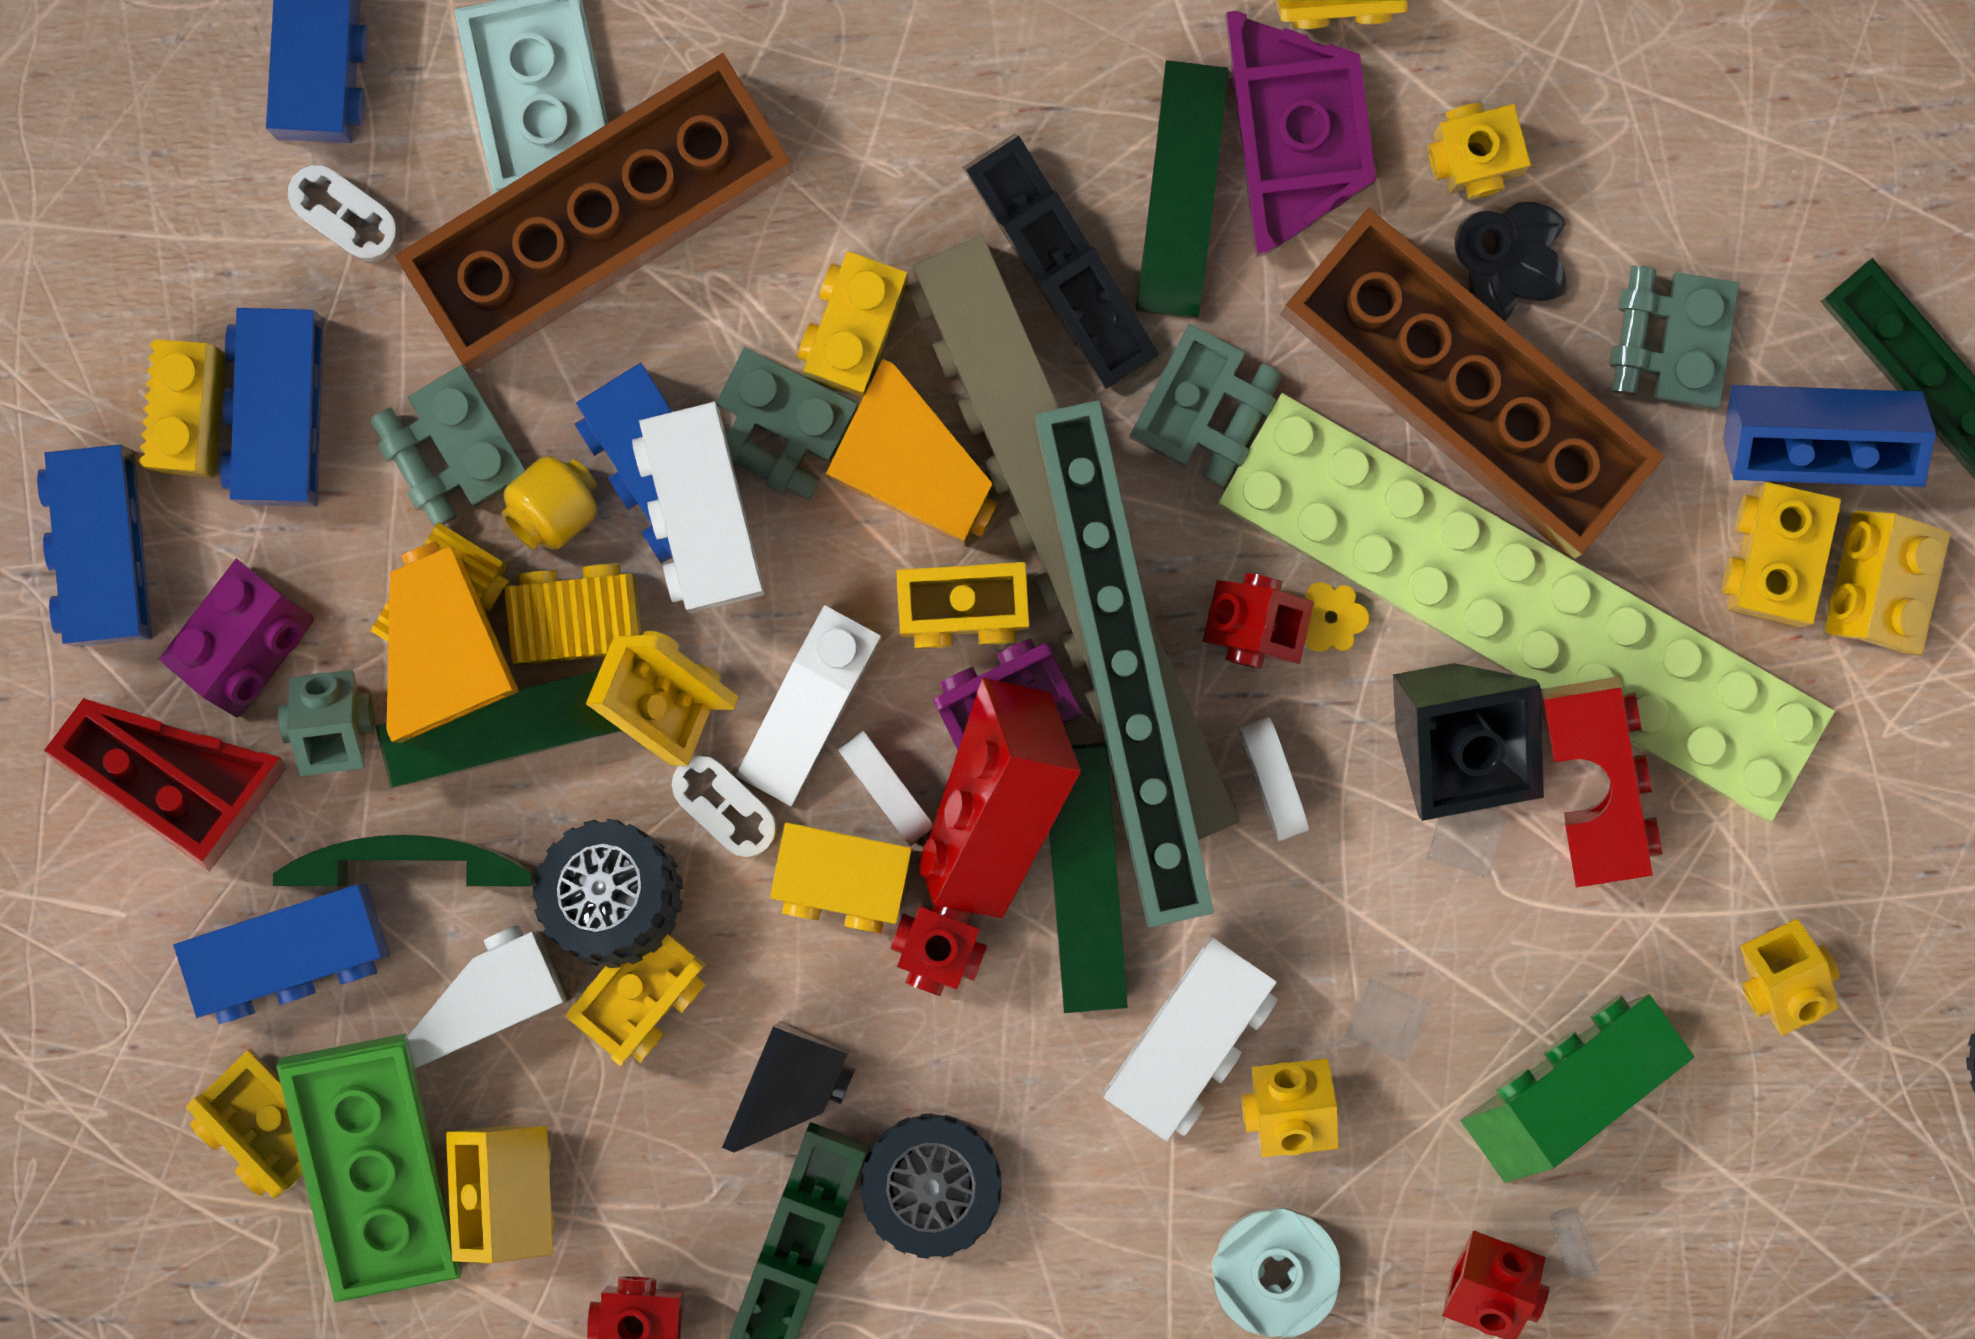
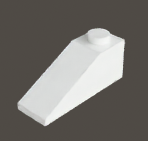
(809, 705)
(490, 995)

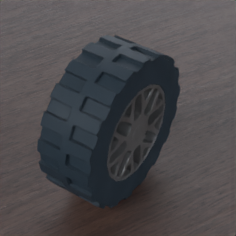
(607, 893)
(931, 1185)

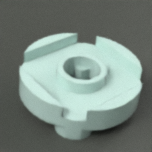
(1270, 1309)

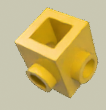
(1494, 133)
(1789, 977)
(1292, 1108)

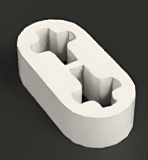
(353, 202)
(1273, 778)
(886, 788)
(713, 818)

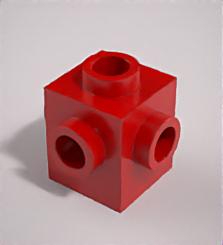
(1244, 619)
(932, 974)
(1496, 1287)
(638, 1297)

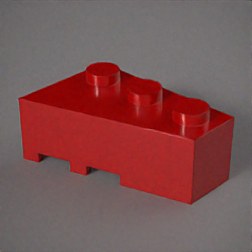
(998, 799)

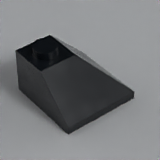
(1468, 738)
(789, 1085)

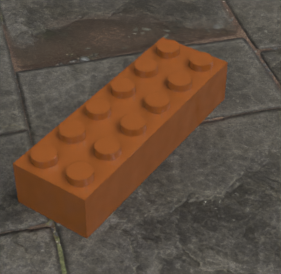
(595, 213)
(1471, 385)

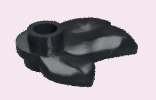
(1522, 256)

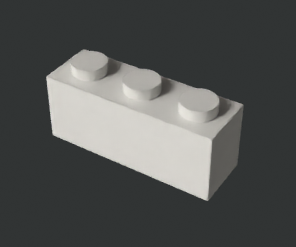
(698, 508)
(1191, 1040)

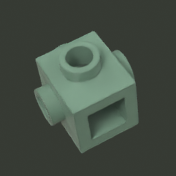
(326, 722)

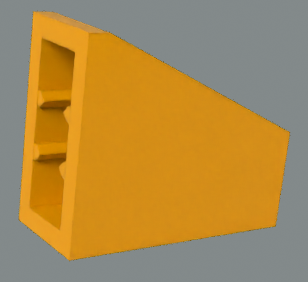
(911, 461)
(439, 645)

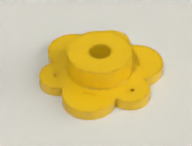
(1350, 617)

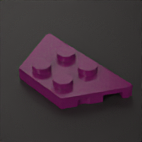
(1298, 127)

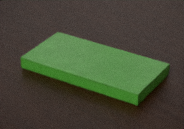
(369, 1167)

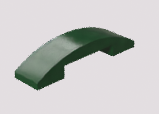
(1182, 189)
(330, 864)

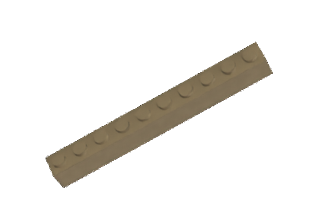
(1004, 392)

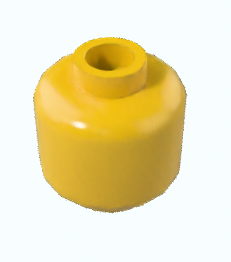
(550, 503)

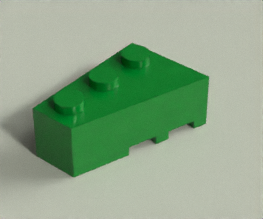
(1578, 1089)

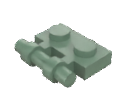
(1693, 340)
(1189, 394)
(788, 407)
(466, 436)

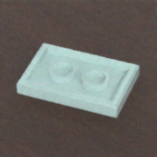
(530, 81)

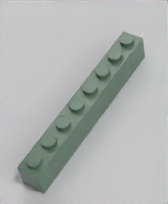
(1123, 664)

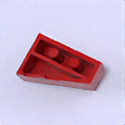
(166, 778)

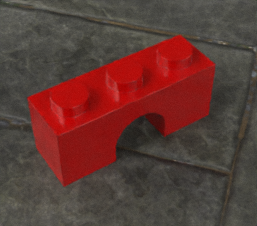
(1594, 725)

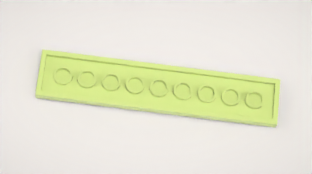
(1523, 604)

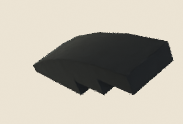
(1060, 261)

